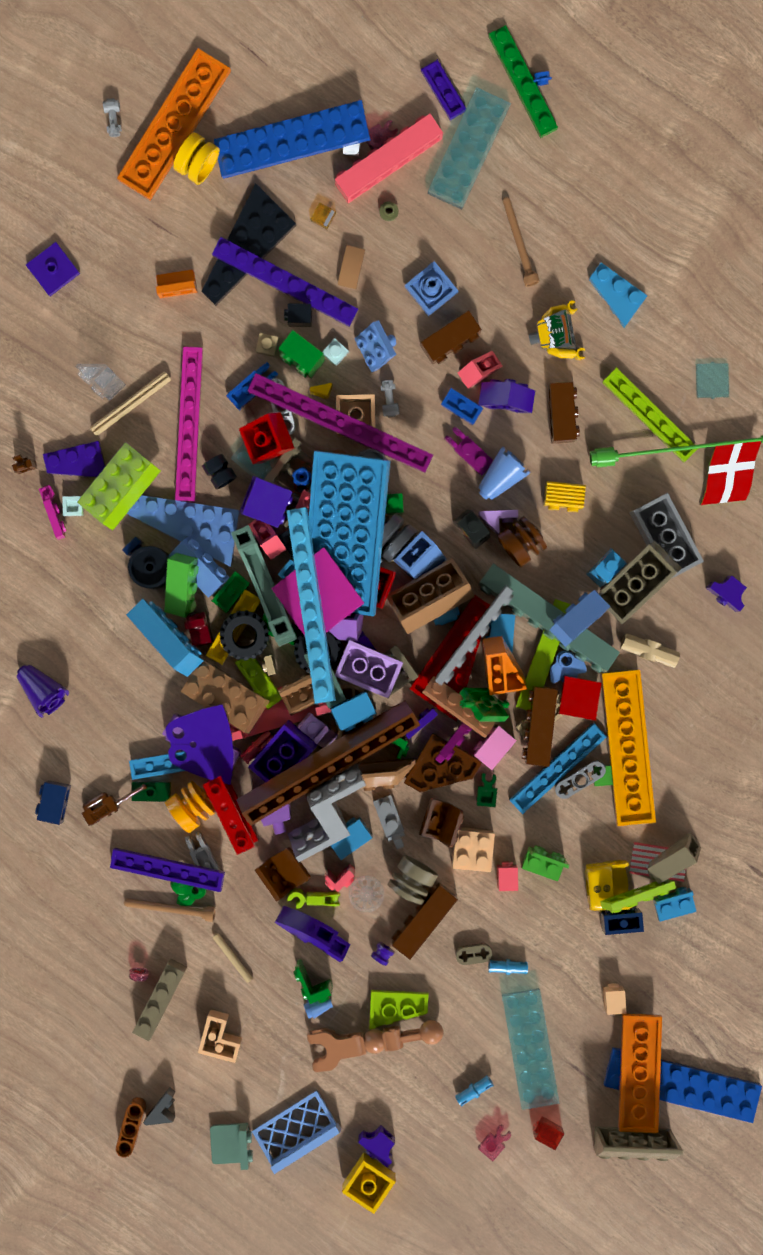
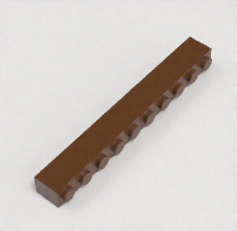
(327, 762)

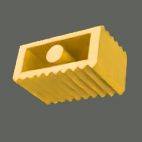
(564, 496)

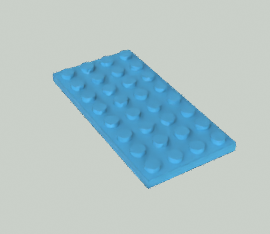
(350, 518)

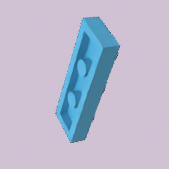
(155, 765)

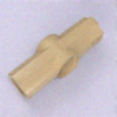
(650, 650)

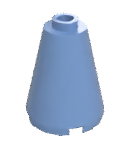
(502, 474)

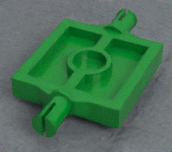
(484, 706)

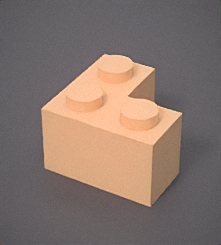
(216, 1042)

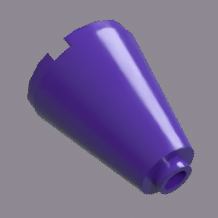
(41, 690)

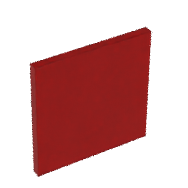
(580, 698)

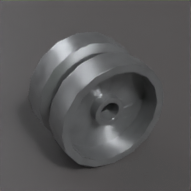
(394, 538)

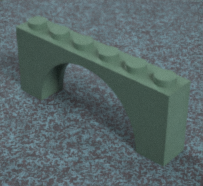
(263, 582)

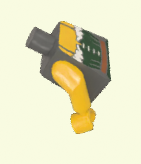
(557, 332)

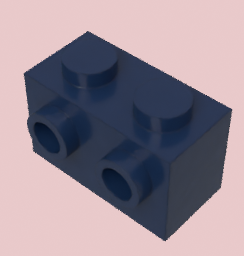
(53, 802)
(622, 922)

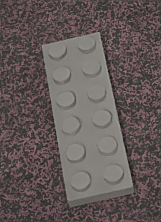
(470, 641)

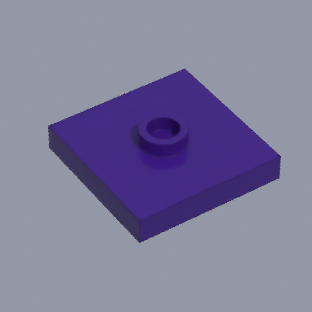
(52, 269)

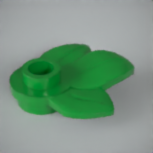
(187, 893)

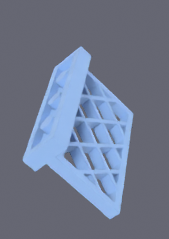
(306, 1145)

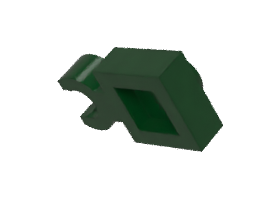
(487, 794)

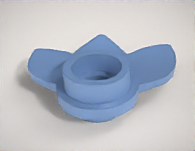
(570, 668)

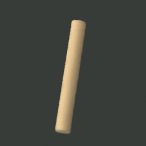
(232, 957)

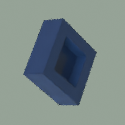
(132, 546)

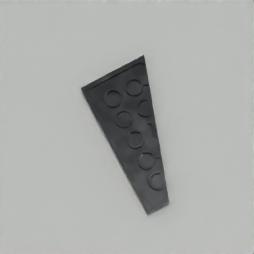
(257, 230)

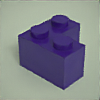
(507, 396)

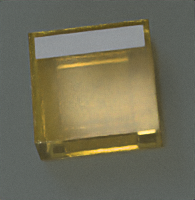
(323, 216)

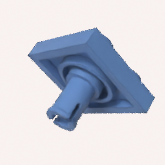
(431, 288)
(376, 346)

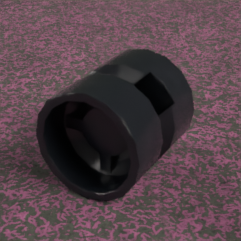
(219, 471)

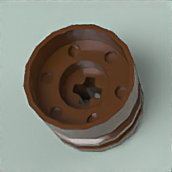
(522, 541)

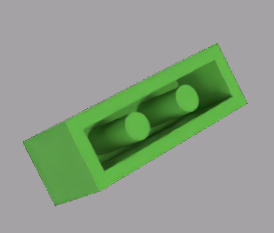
(181, 585)

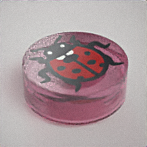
(138, 974)

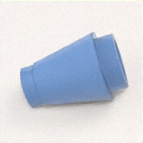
(316, 1008)

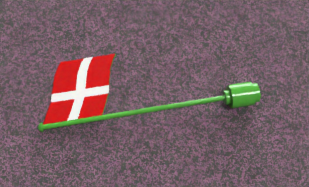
(728, 471)

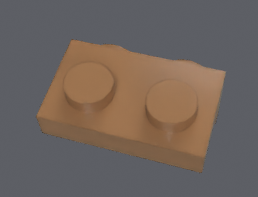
(298, 695)

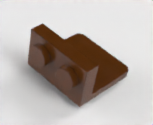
(442, 822)
(282, 873)

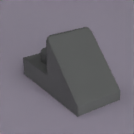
(160, 1112)

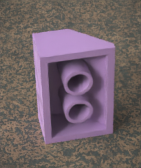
(369, 669)

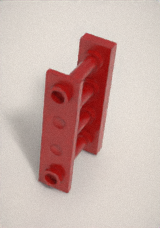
(234, 823)

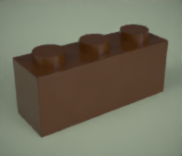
(451, 338)
(563, 412)

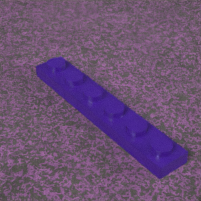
(167, 869)

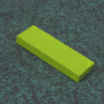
(259, 680)

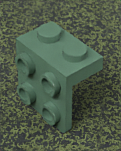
(231, 1144)

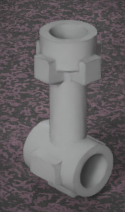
(112, 106)
(390, 409)

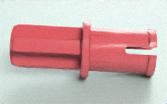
(256, 747)

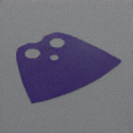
(213, 741)

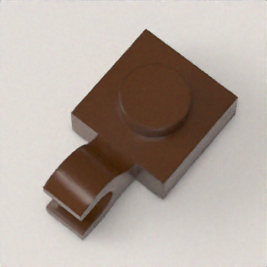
(23, 464)

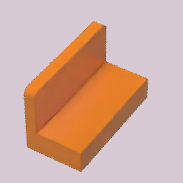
(176, 284)

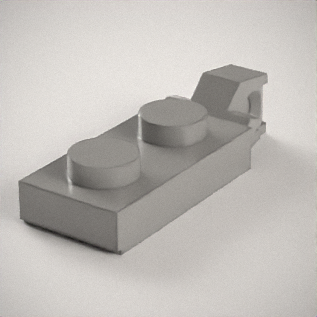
(390, 820)

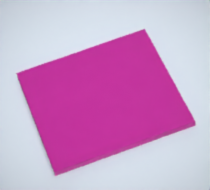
(336, 593)

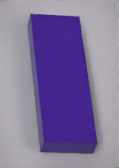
(443, 89)

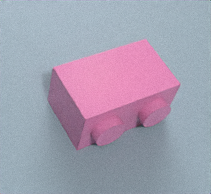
(493, 747)

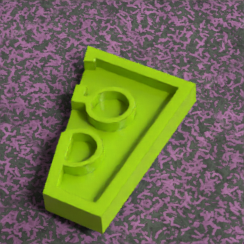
(395, 1006)

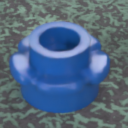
(542, 78)
(301, 471)

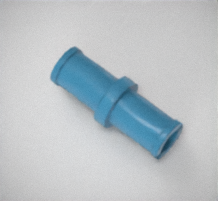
(508, 967)
(474, 1090)

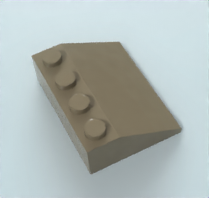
(626, 1145)

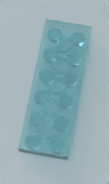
(469, 148)
(530, 1049)

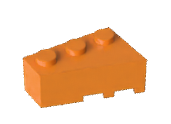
(501, 667)

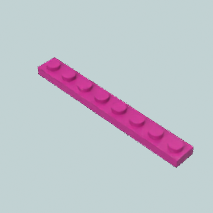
(189, 424)

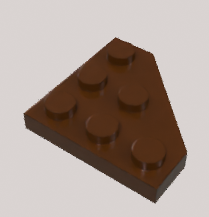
(430, 774)

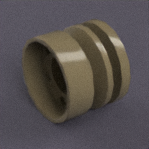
(413, 878)

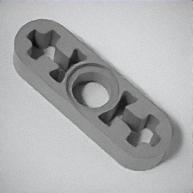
(571, 791)

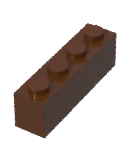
(541, 726)
(424, 920)

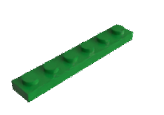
(523, 81)

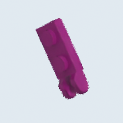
(470, 452)
(456, 739)

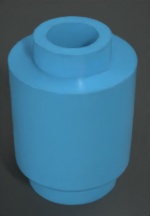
(447, 617)

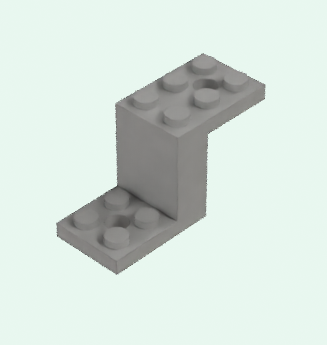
(329, 822)

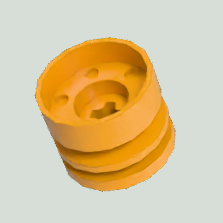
(188, 808)

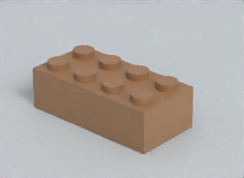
(430, 596)
(214, 687)

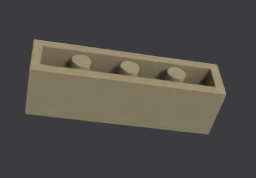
(159, 999)

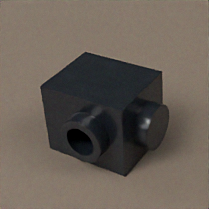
(298, 315)

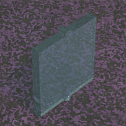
(712, 380)

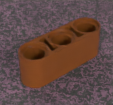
(130, 1136)

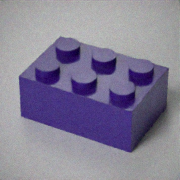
(282, 752)

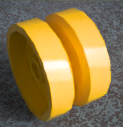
(196, 158)

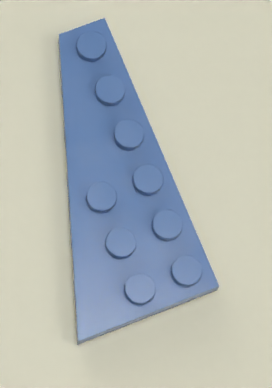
(206, 524)

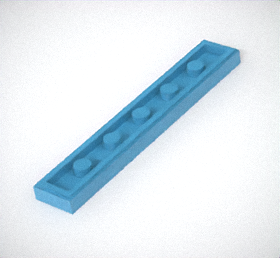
(559, 767)

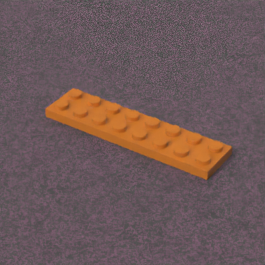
(174, 124)

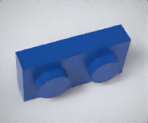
(462, 406)

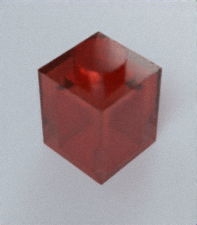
(548, 1132)

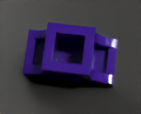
(728, 592)
(378, 1144)

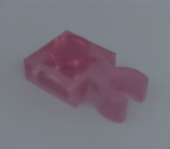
(380, 135)
(493, 1145)

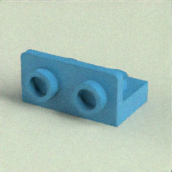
(674, 904)

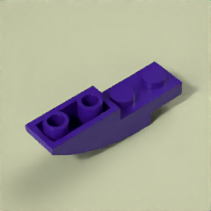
(313, 931)

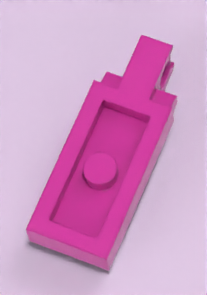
(52, 511)

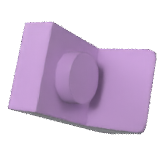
(492, 518)
(317, 730)

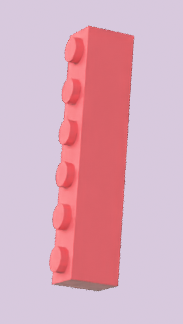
(388, 158)

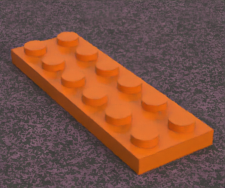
(640, 1073)

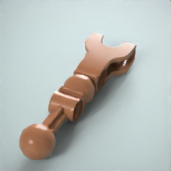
(373, 1041)

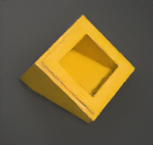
(321, 390)

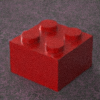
(266, 438)

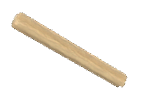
(130, 403)

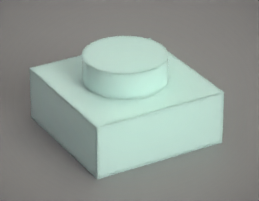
(335, 352)
(71, 507)

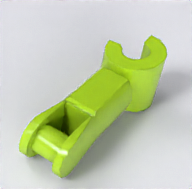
(313, 898)

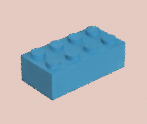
(165, 637)

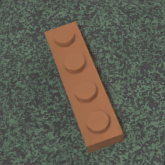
(450, 701)

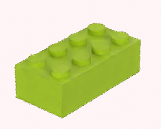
(118, 486)

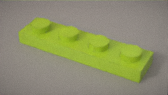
(632, 897)

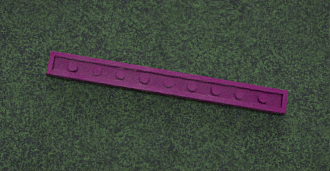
(340, 423)

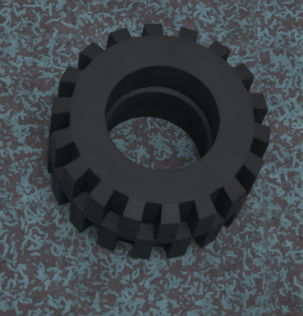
(251, 650)
(335, 655)

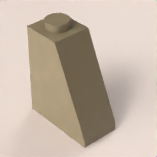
(674, 859)

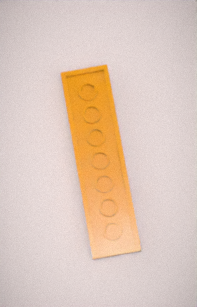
(628, 747)

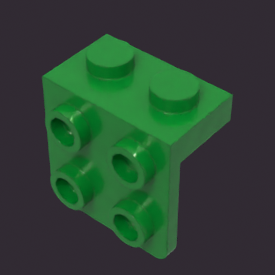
(313, 993)

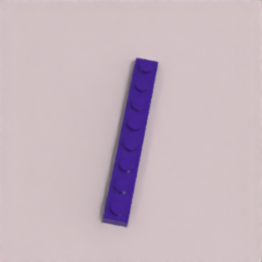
(284, 281)

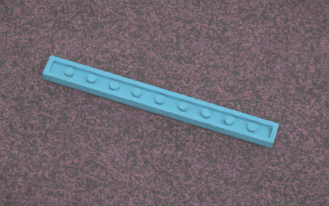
(311, 605)

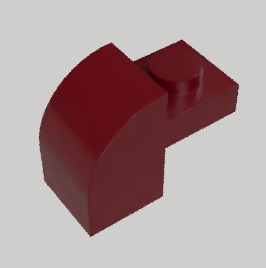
(199, 629)

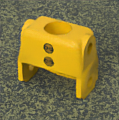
(605, 881)

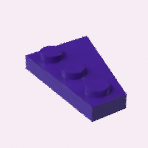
(79, 460)

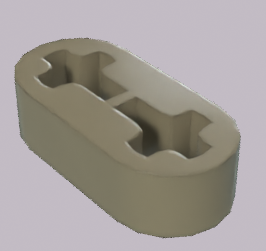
(473, 959)

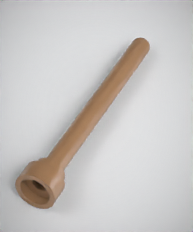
(530, 277)
(206, 913)

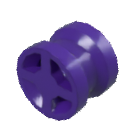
(382, 953)

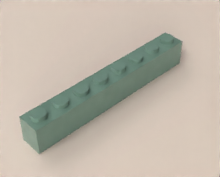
(542, 613)

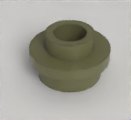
(388, 217)

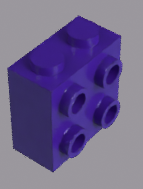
(266, 502)

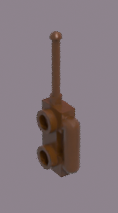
(109, 805)

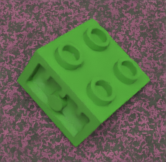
(544, 863)

